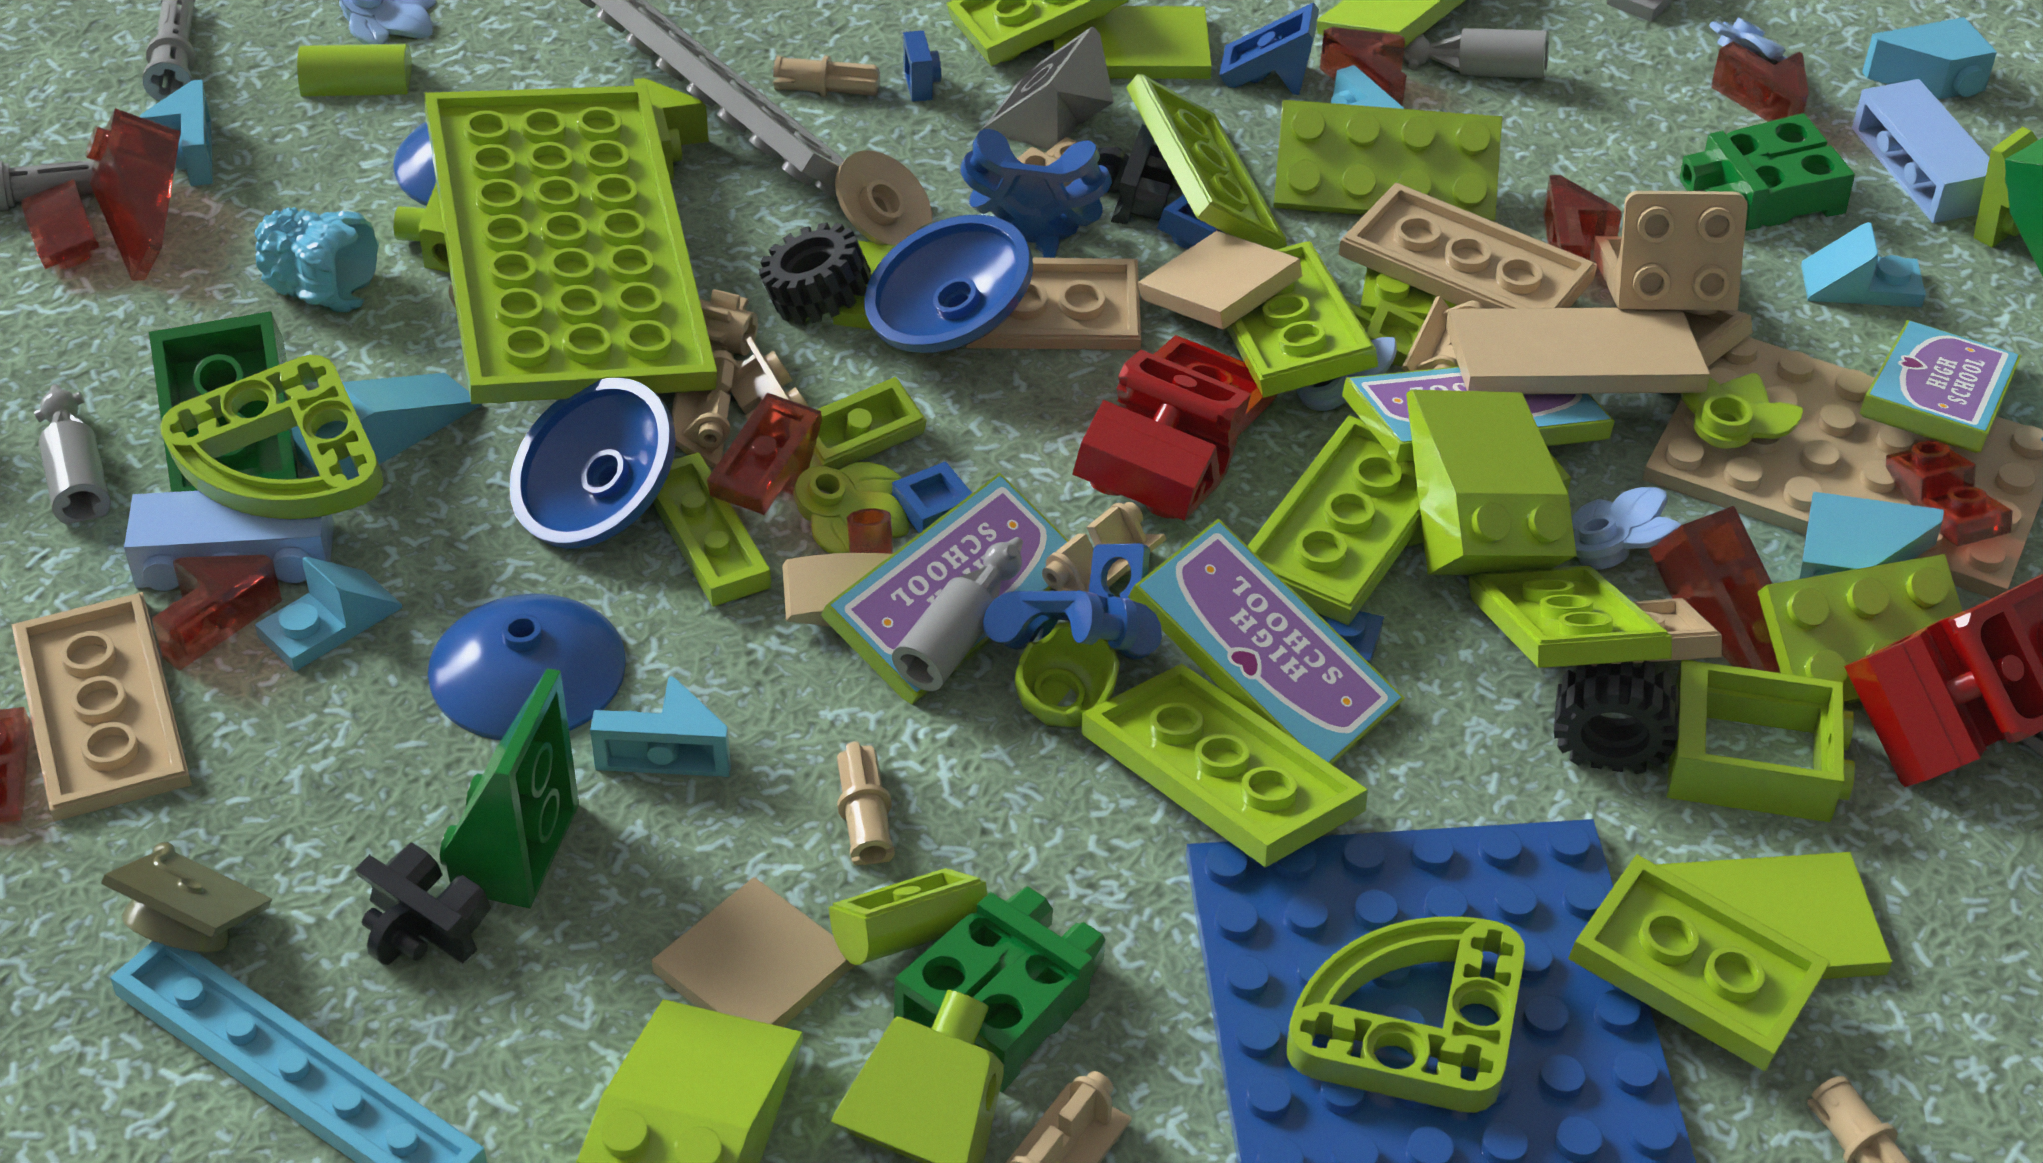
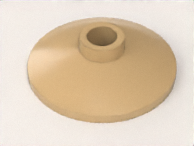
(881, 197)

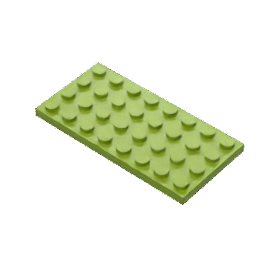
(564, 243)

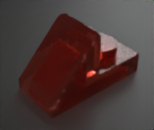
(1373, 53)
(1759, 85)
(1577, 216)
(767, 454)
(215, 603)

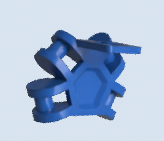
(1034, 194)
(1094, 615)

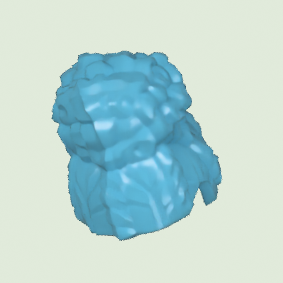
(317, 256)

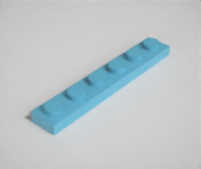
(286, 1061)

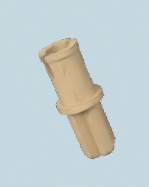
(825, 76)
(864, 805)
(1854, 1124)

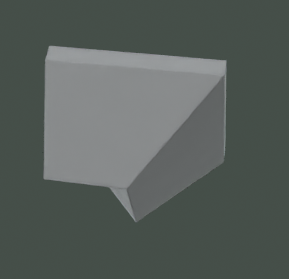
(1056, 94)

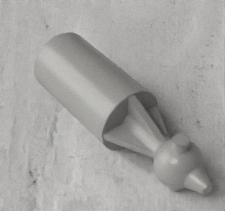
(1486, 52)
(71, 459)
(955, 619)

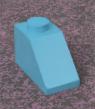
(1944, 55)
(1865, 533)

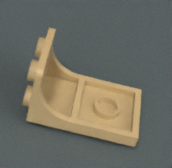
(1676, 251)

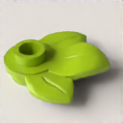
(1739, 411)
(850, 489)

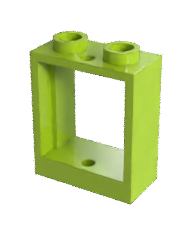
(1769, 701)

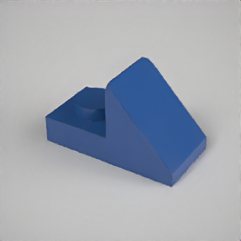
(1277, 46)

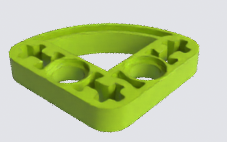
(306, 409)
(1455, 1045)

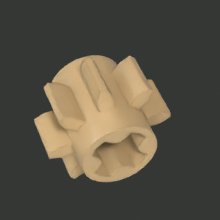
(729, 322)

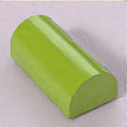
(354, 69)
(866, 424)
(903, 914)

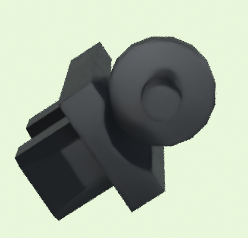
(1140, 178)
(410, 911)

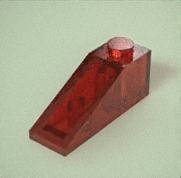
(134, 184)
(1719, 575)

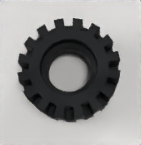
(815, 273)
(1617, 740)

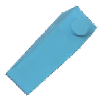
(394, 414)

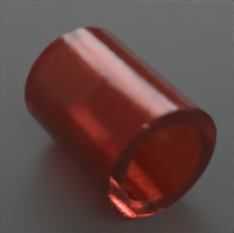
(870, 531)

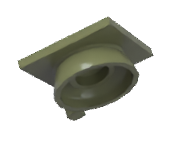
(182, 900)

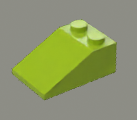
(1486, 484)
(694, 1090)

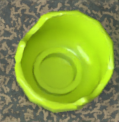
(1055, 667)

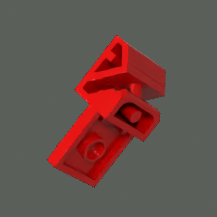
(1171, 427)
(1957, 685)

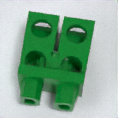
(1773, 170)
(1013, 967)

